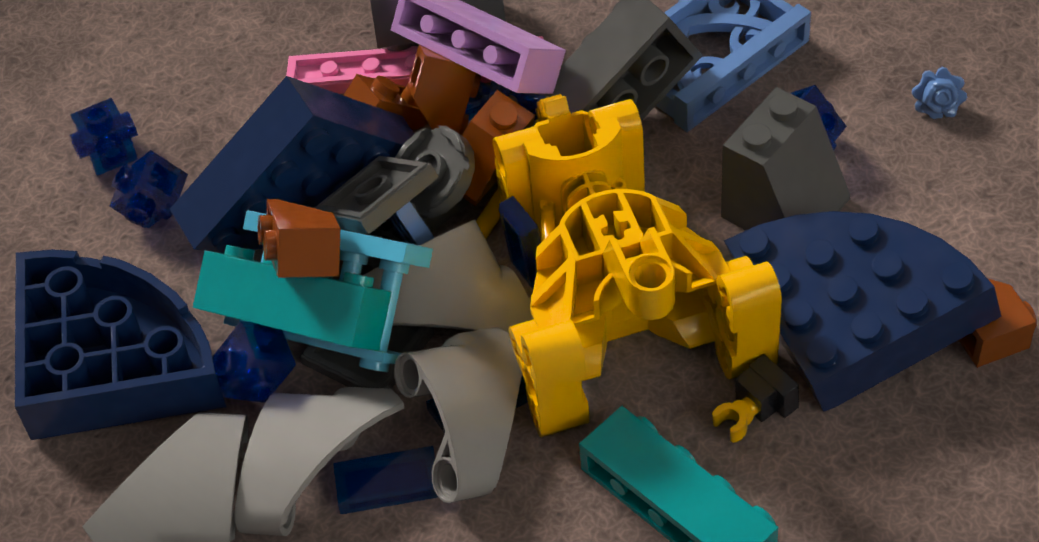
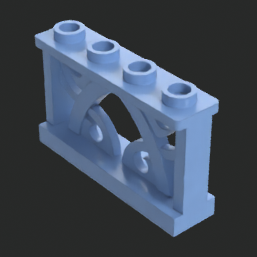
(766, 47)

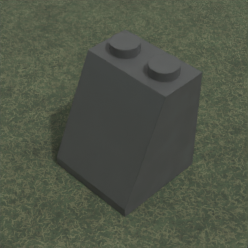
(780, 164)

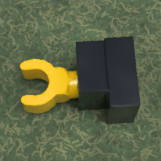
(759, 393)

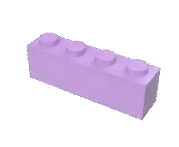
(481, 43)

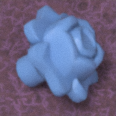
(939, 93)

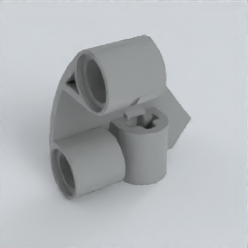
(461, 286)
(476, 395)
(293, 443)
(180, 489)

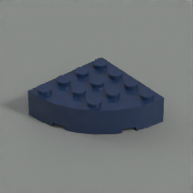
(289, 150)
(865, 296)
(104, 346)

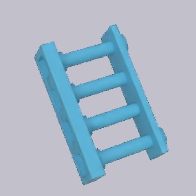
(354, 252)

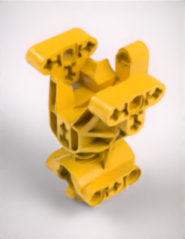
(617, 261)

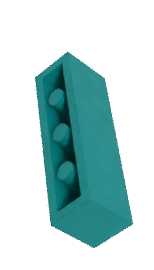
(316, 307)
(668, 485)

